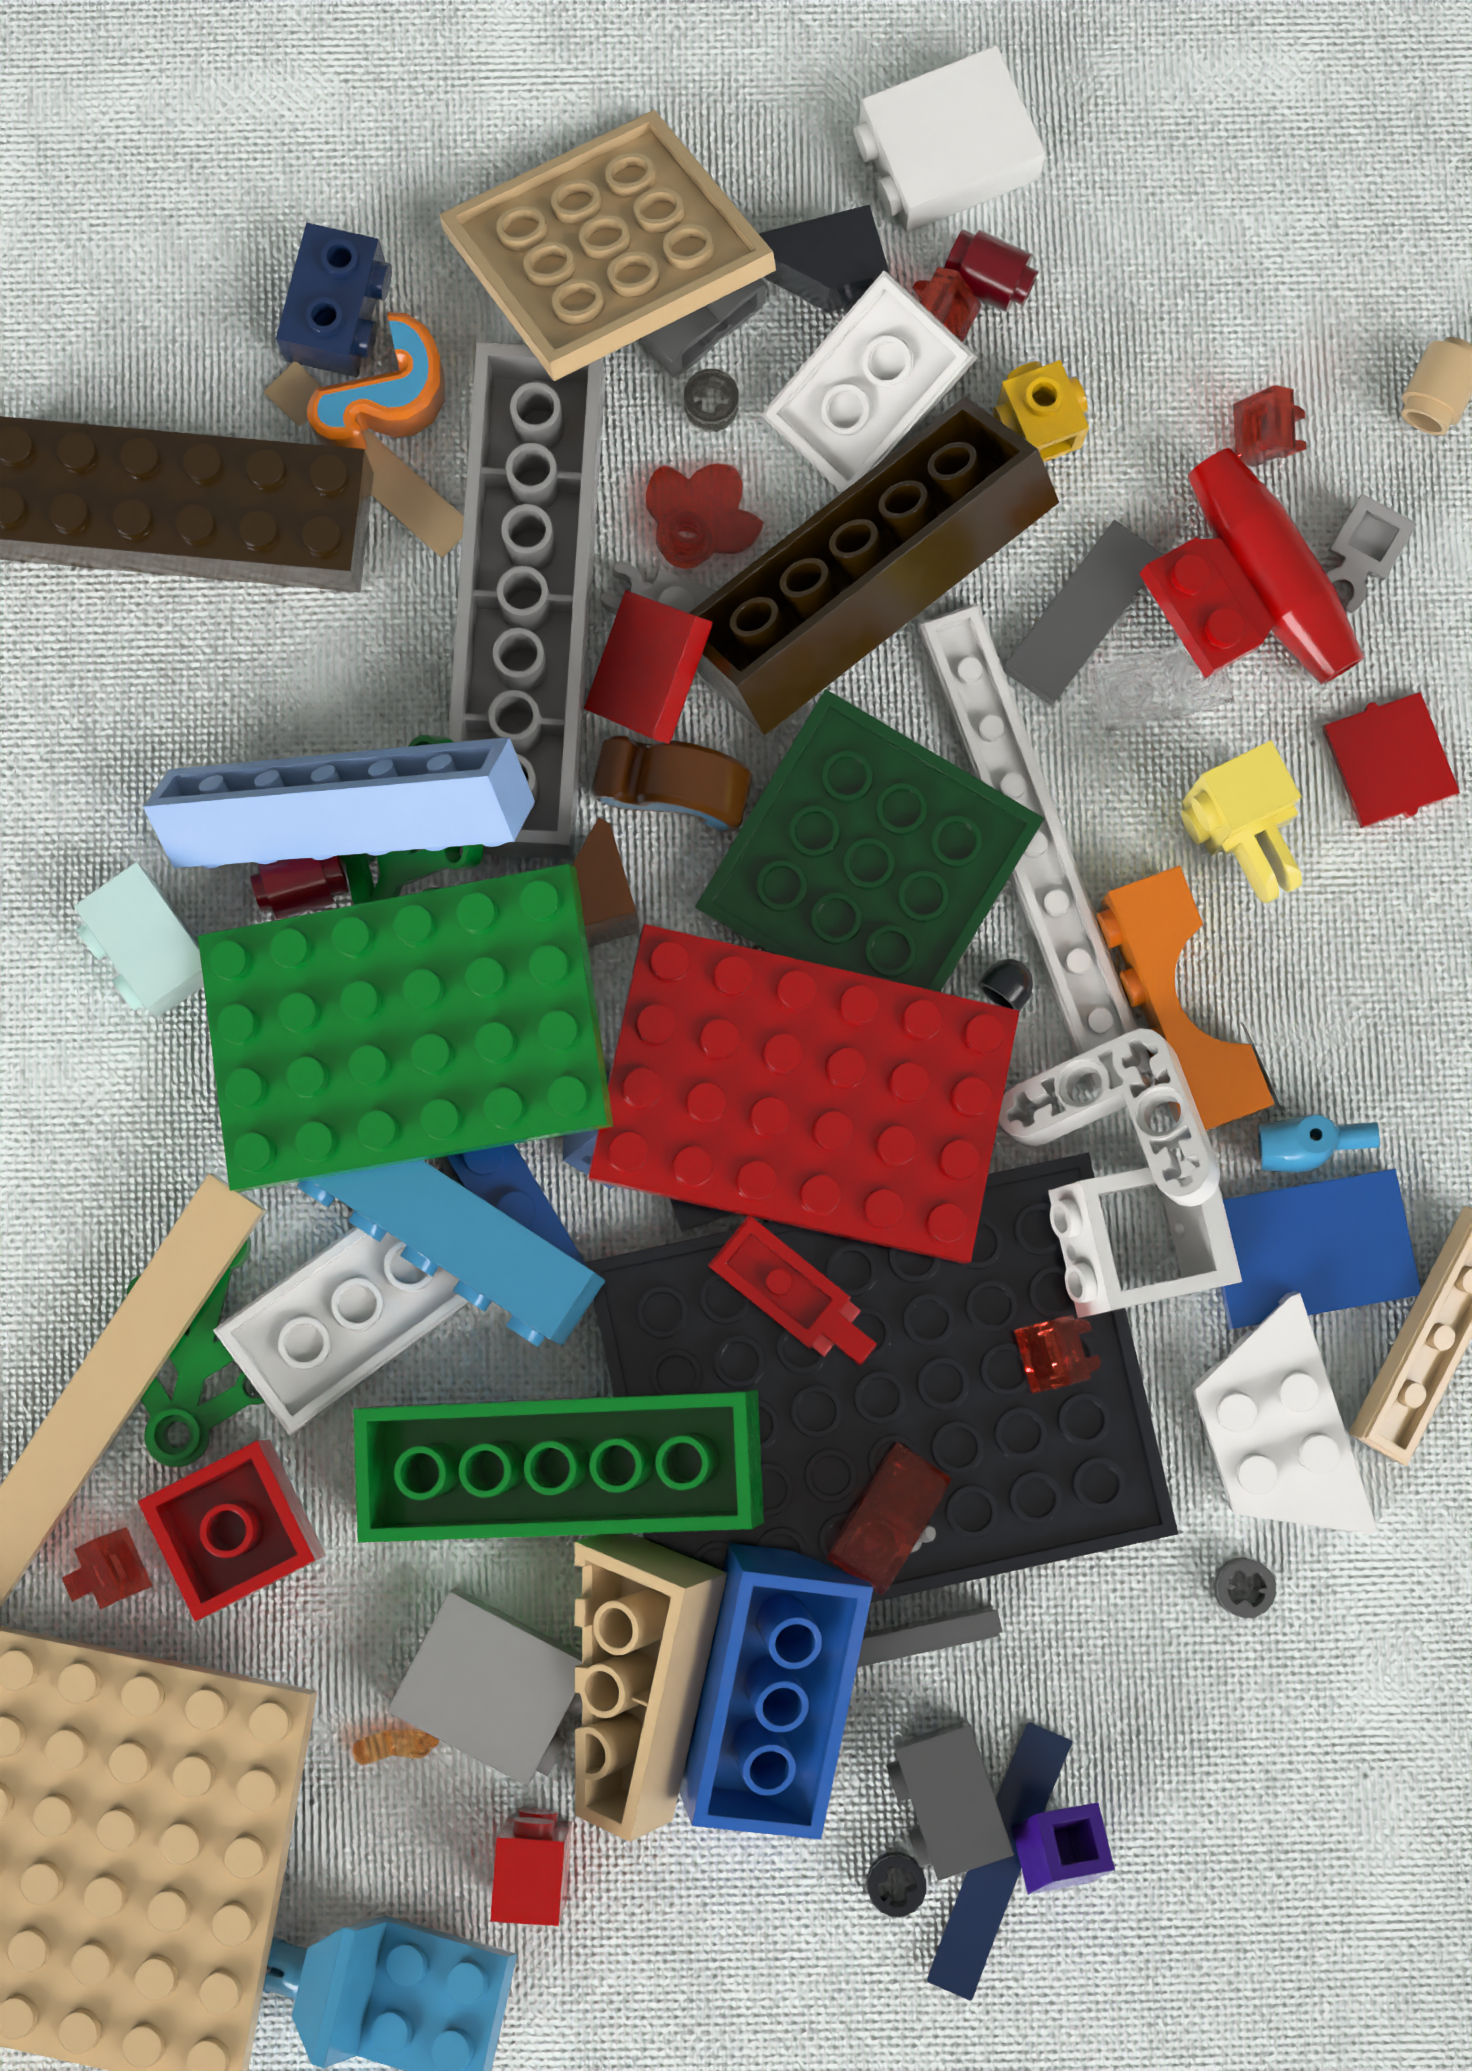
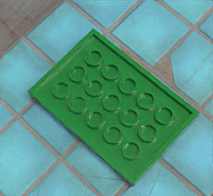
(404, 1029)

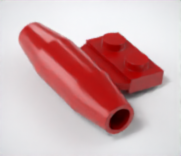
(1249, 580)

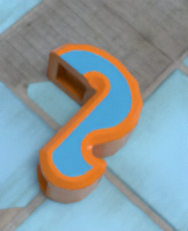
(387, 403)

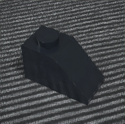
(828, 258)

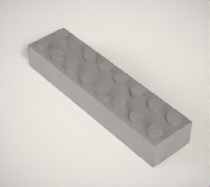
(529, 579)

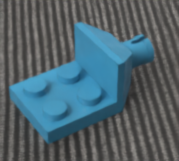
(395, 1996)

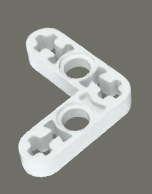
(1122, 1087)

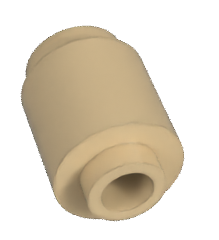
(1439, 387)

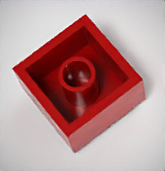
(231, 1528)

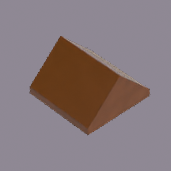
(604, 888)

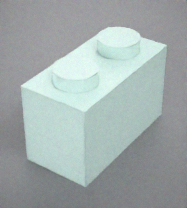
(143, 939)

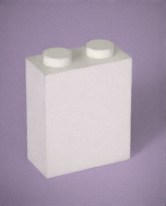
(949, 139)

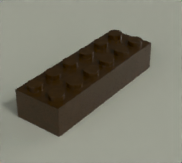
(183, 504)
(870, 562)

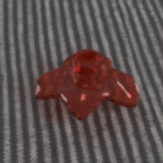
(703, 506)

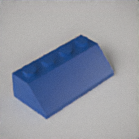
(775, 1694)

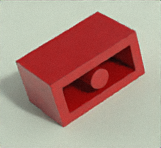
(531, 1868)

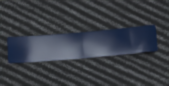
(989, 1887)

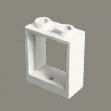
(1091, 1278)

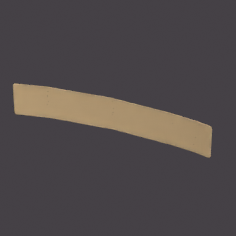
(393, 481)

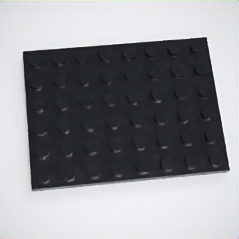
(947, 1380)

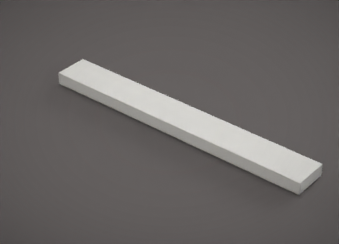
(1047, 873)

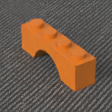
(1150, 927)

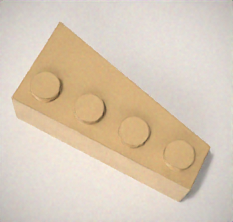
(641, 1677)

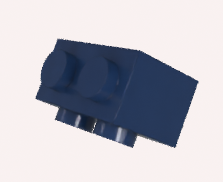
(333, 300)

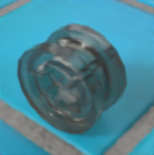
(699, 386)

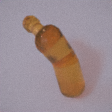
(388, 1743)

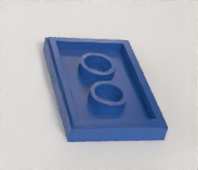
(1328, 1240)

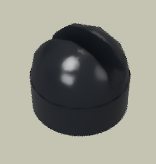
(1007, 984)

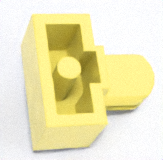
(1240, 812)

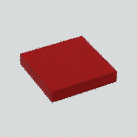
(648, 666)

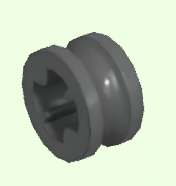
(1240, 1606)

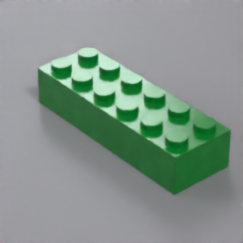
(558, 1467)

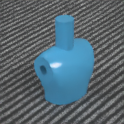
(1288, 1145)

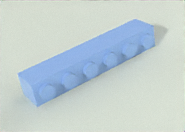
(342, 804)

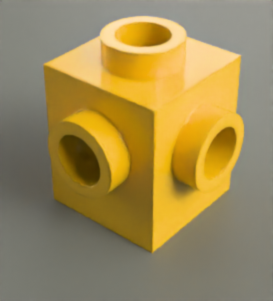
(1044, 408)

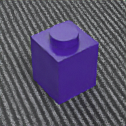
(1063, 1848)

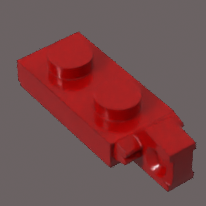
(791, 1291)

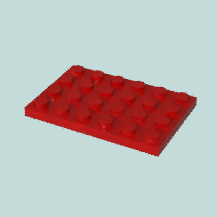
(805, 1094)

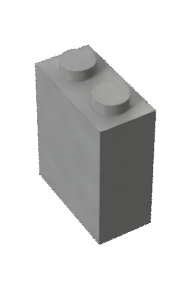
(490, 1688)

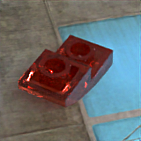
(889, 1518)

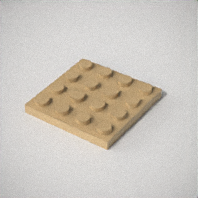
(606, 244)

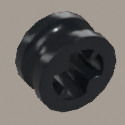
(913, 1893)

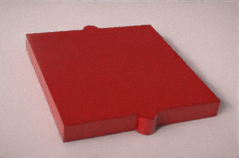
(1390, 760)

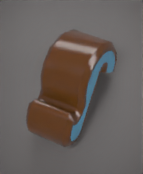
(673, 780)

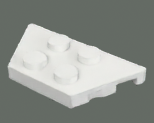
(1281, 1428)

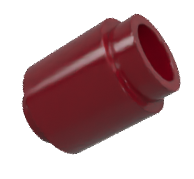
(993, 268)
(298, 885)

